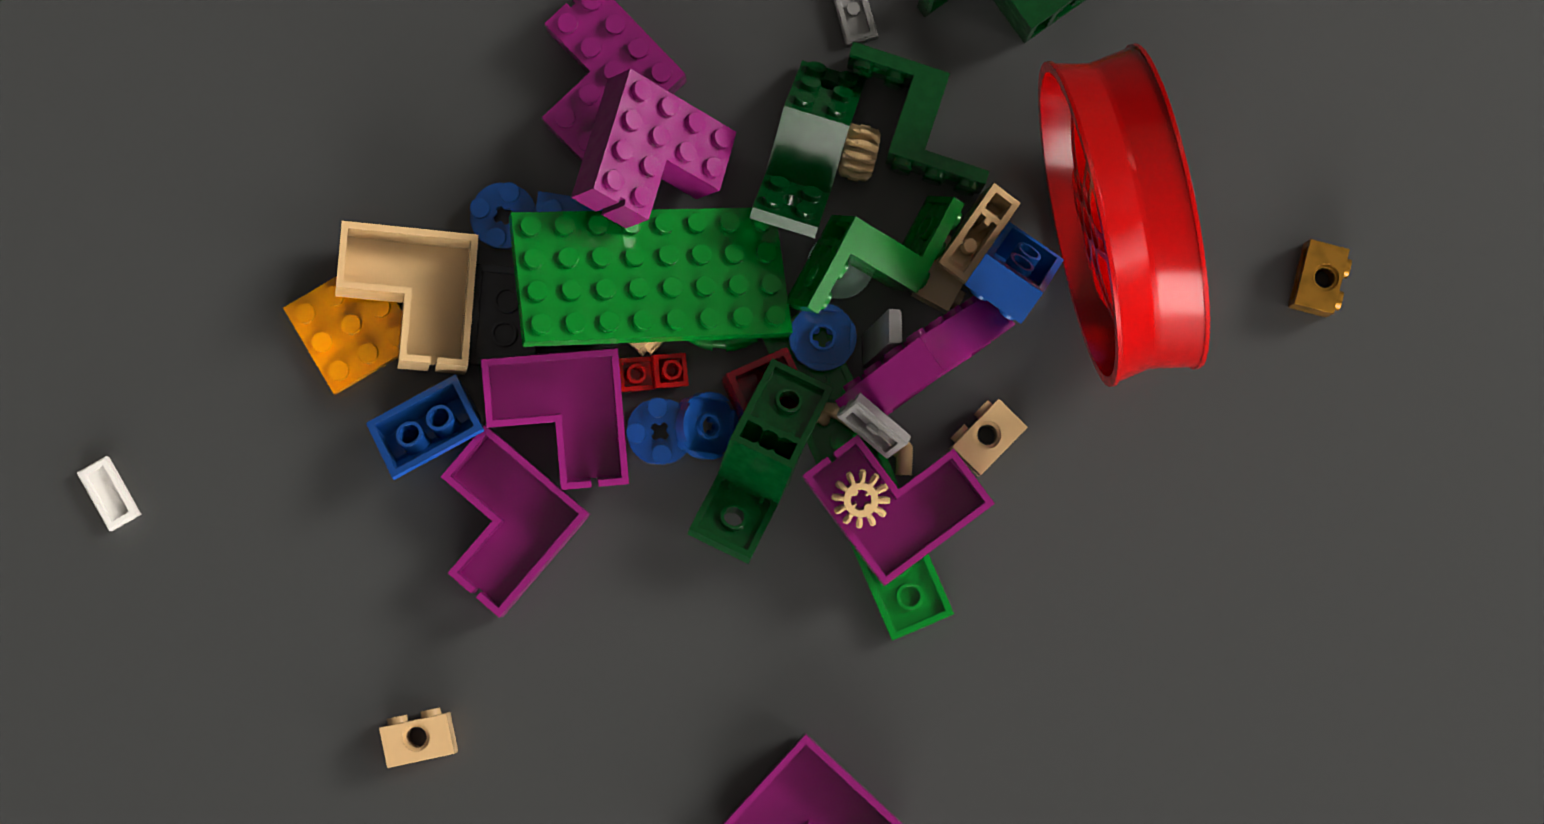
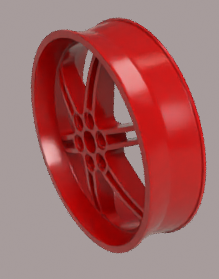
(1124, 214)

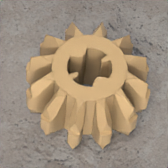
(859, 152)
(869, 506)

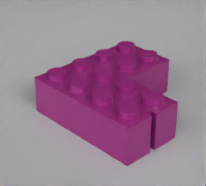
(604, 45)
(645, 138)
(928, 355)
(575, 392)
(527, 514)
(918, 514)
(809, 789)

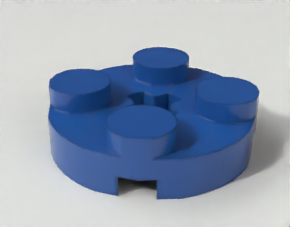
(485, 209)
(836, 351)
(690, 425)
(640, 432)

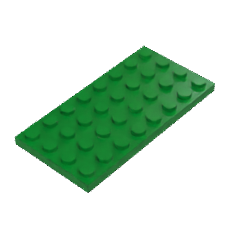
(650, 282)

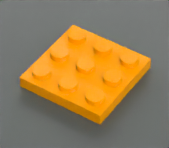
(346, 334)

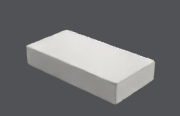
(109, 493)

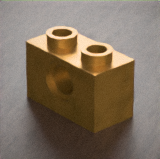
(1306, 293)

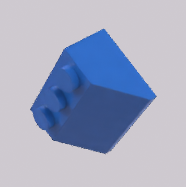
(425, 426)

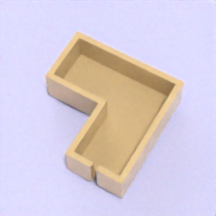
(425, 272)

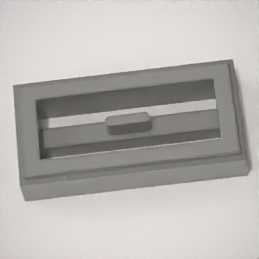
(875, 422)

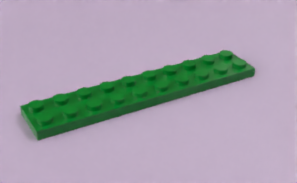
(916, 594)

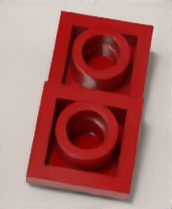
(653, 372)

